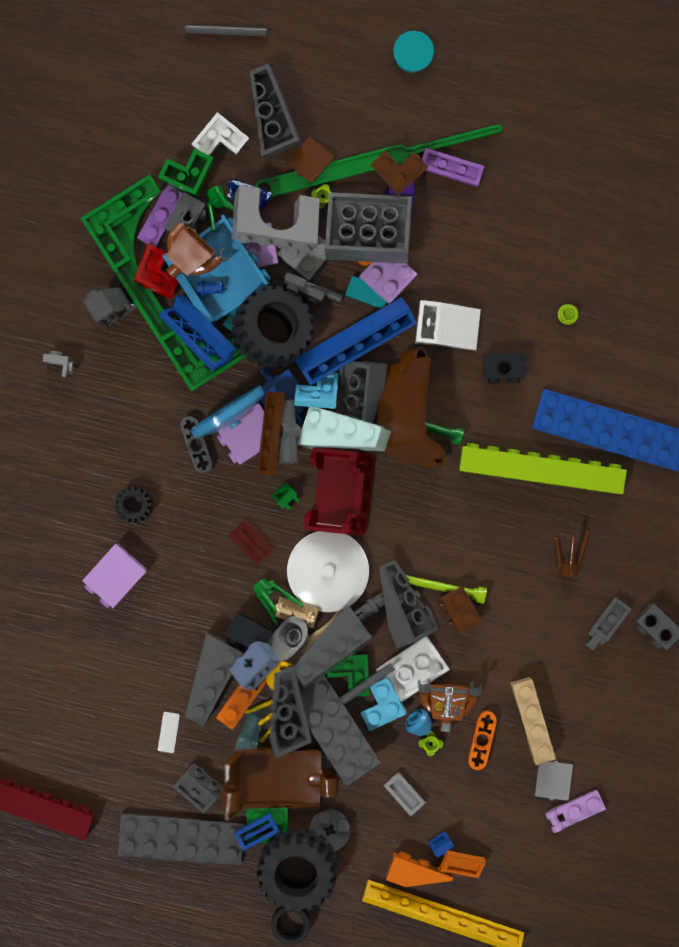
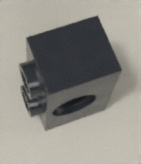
(516, 366)

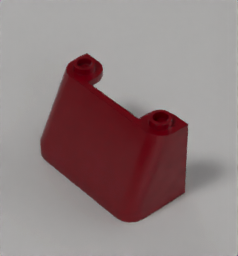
(341, 491)

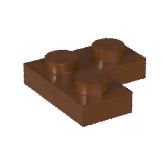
(398, 176)

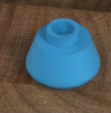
(419, 722)

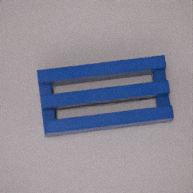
(247, 827)

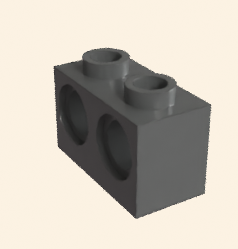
(660, 623)

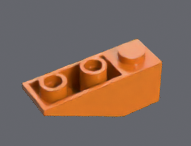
(410, 872)

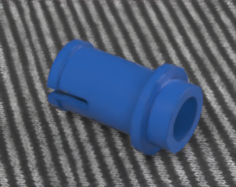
(213, 287)

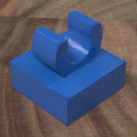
(441, 844)

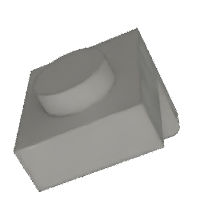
(56, 358)

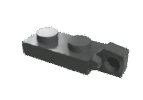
(607, 623)

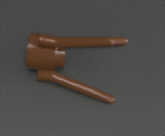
(571, 566)

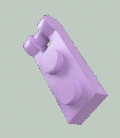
(575, 810)

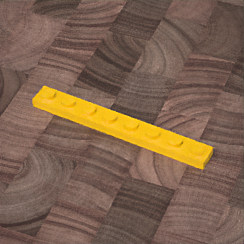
(441, 916)

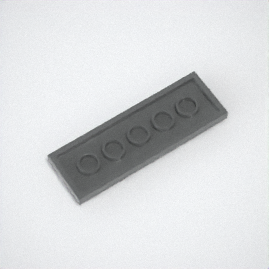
(337, 731)
(179, 839)

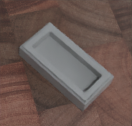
(404, 793)

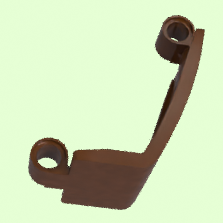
(404, 411)
(262, 781)

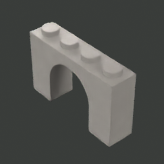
(251, 228)

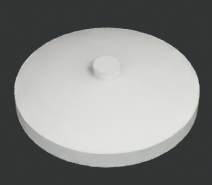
(328, 571)

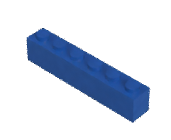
(356, 341)

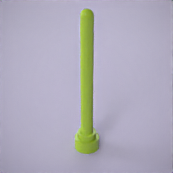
(477, 594)

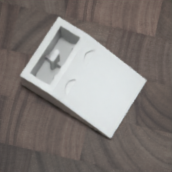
(447, 325)

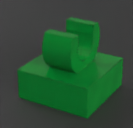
(285, 495)

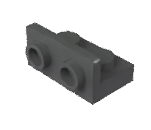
(198, 788)

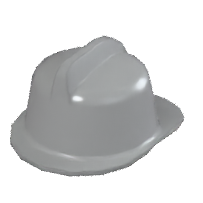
(289, 638)

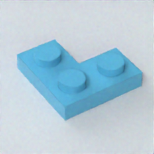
(319, 396)
(388, 707)

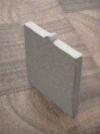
(553, 780)

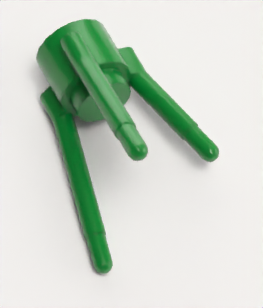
(218, 199)
(264, 592)

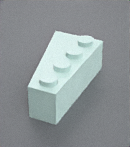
(336, 431)

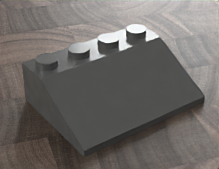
(368, 228)

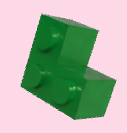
(188, 178)

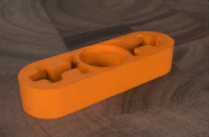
(473, 753)

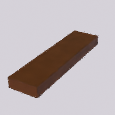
(271, 433)

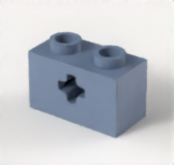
(254, 665)

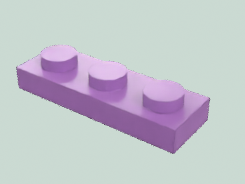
(452, 167)
(154, 226)

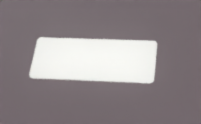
(168, 732)

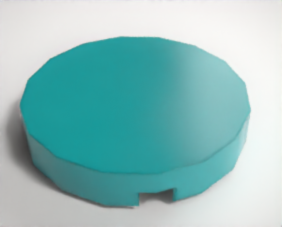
(413, 51)

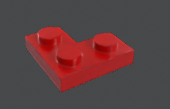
(150, 274)

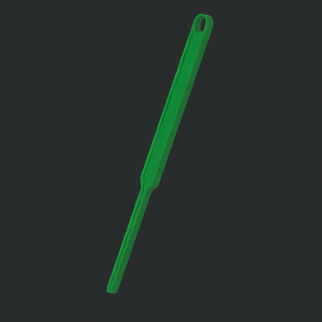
(361, 163)

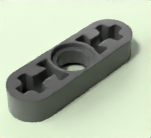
(196, 461)

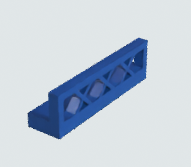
(202, 332)

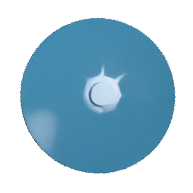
(229, 414)

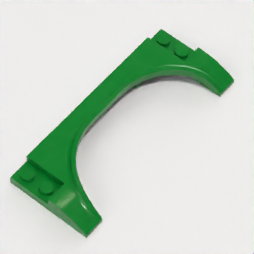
(114, 231)

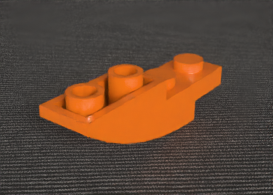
(238, 704)

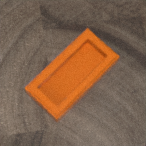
(462, 864)

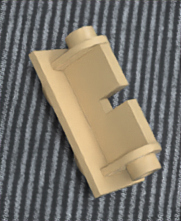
(287, 608)

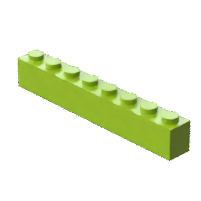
(542, 470)

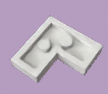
(220, 131)

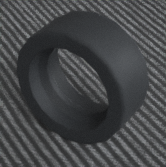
(283, 938)

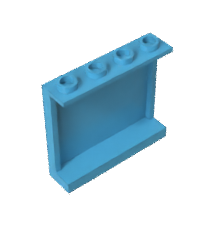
(239, 274)

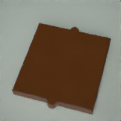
(310, 160)

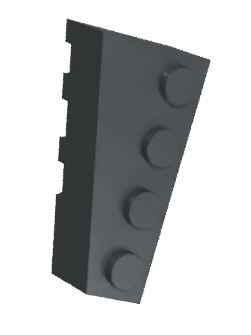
(274, 120)
(335, 645)
(211, 677)

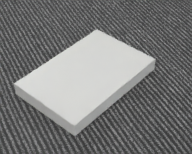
(415, 663)

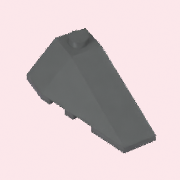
(288, 717)

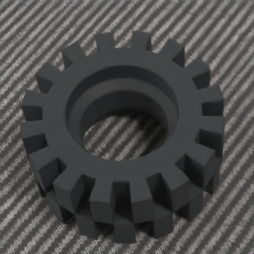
(121, 507)

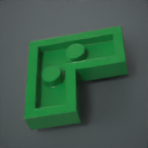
(356, 669)

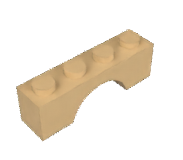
(533, 721)

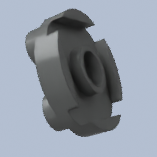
(340, 823)

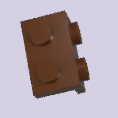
(460, 610)

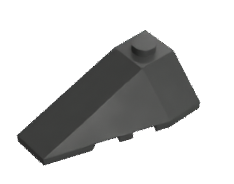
(362, 388)
(405, 612)

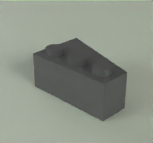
(109, 305)

